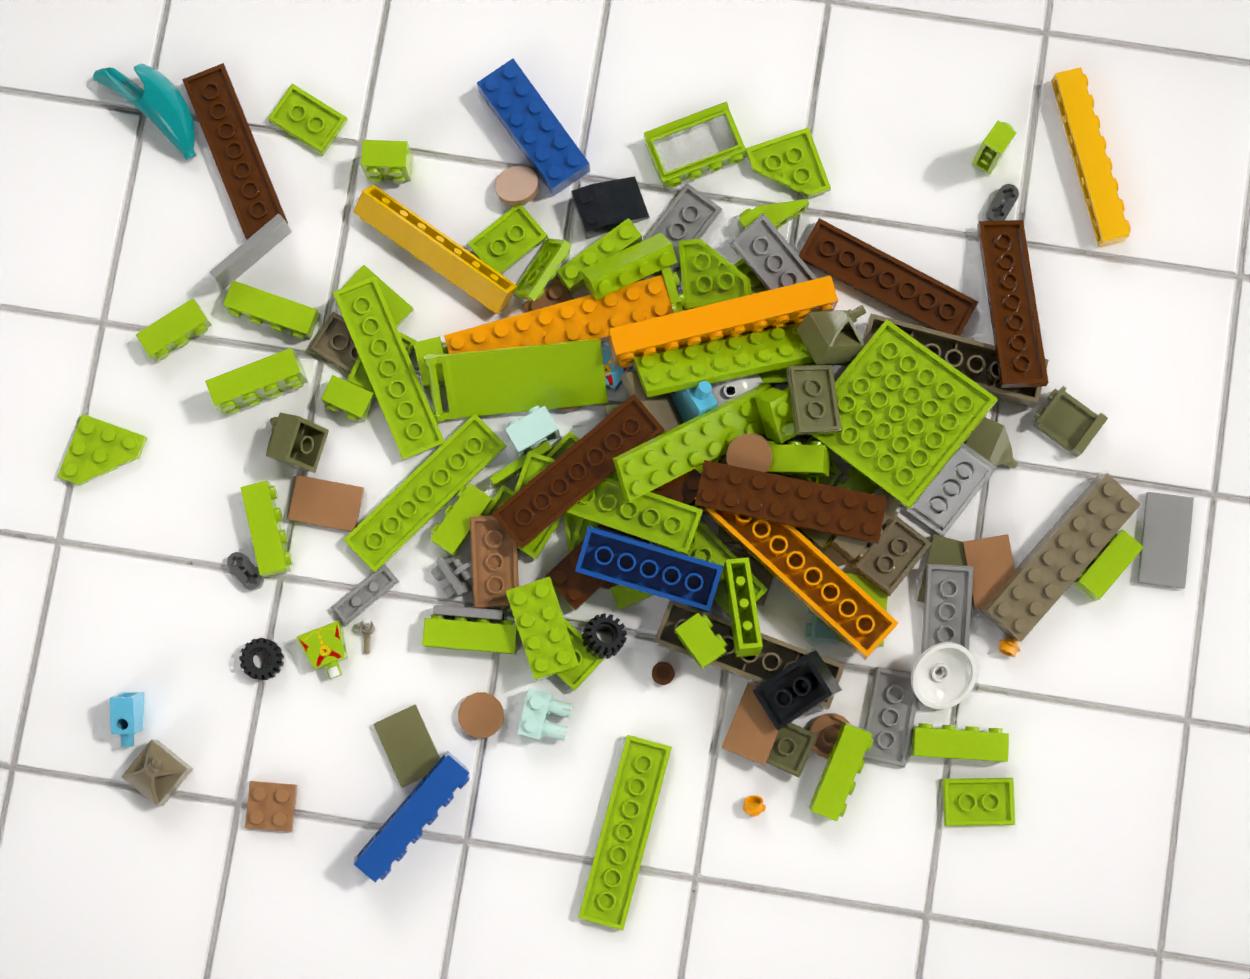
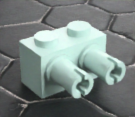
(535, 713)

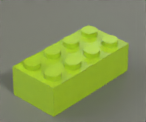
(256, 382)
(542, 628)

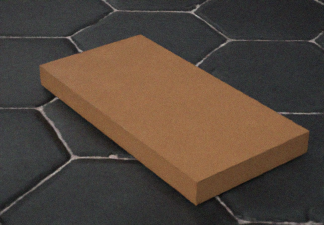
(493, 562)

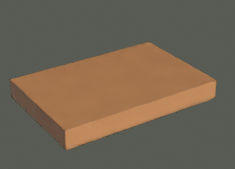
(326, 503)
(991, 564)
(751, 730)

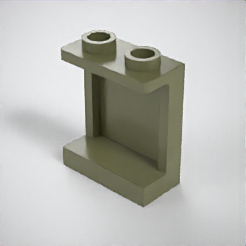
(1068, 421)

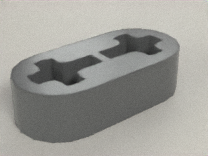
(998, 202)
(241, 575)

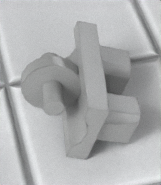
(456, 575)

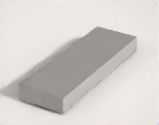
(365, 595)
(472, 613)

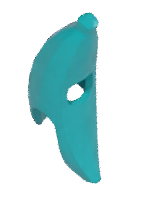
(157, 101)

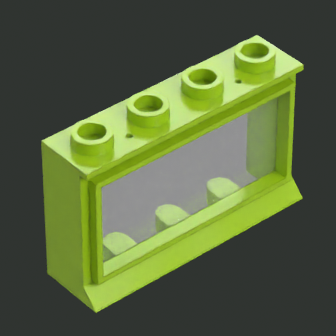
(695, 145)

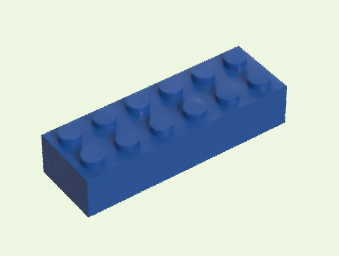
(533, 127)
(649, 568)
(411, 816)

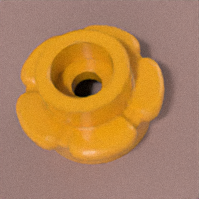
(1008, 647)
(754, 805)

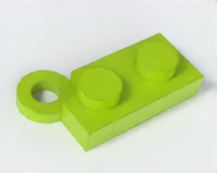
(672, 280)

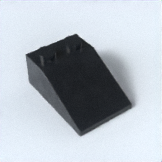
(608, 204)
(797, 690)

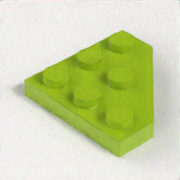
(791, 162)
(708, 275)
(99, 450)

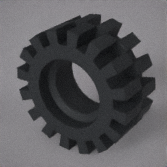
(595, 644)
(249, 652)

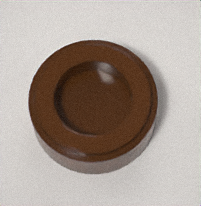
(663, 673)

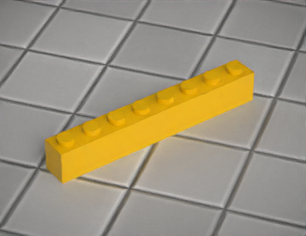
(1090, 157)
(434, 249)

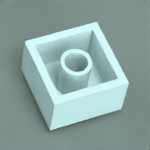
(532, 430)

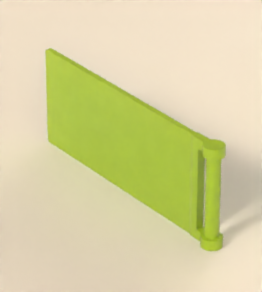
(518, 379)

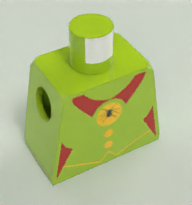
(325, 648)

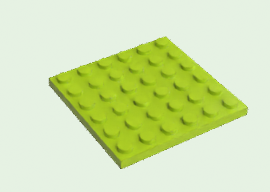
(903, 413)

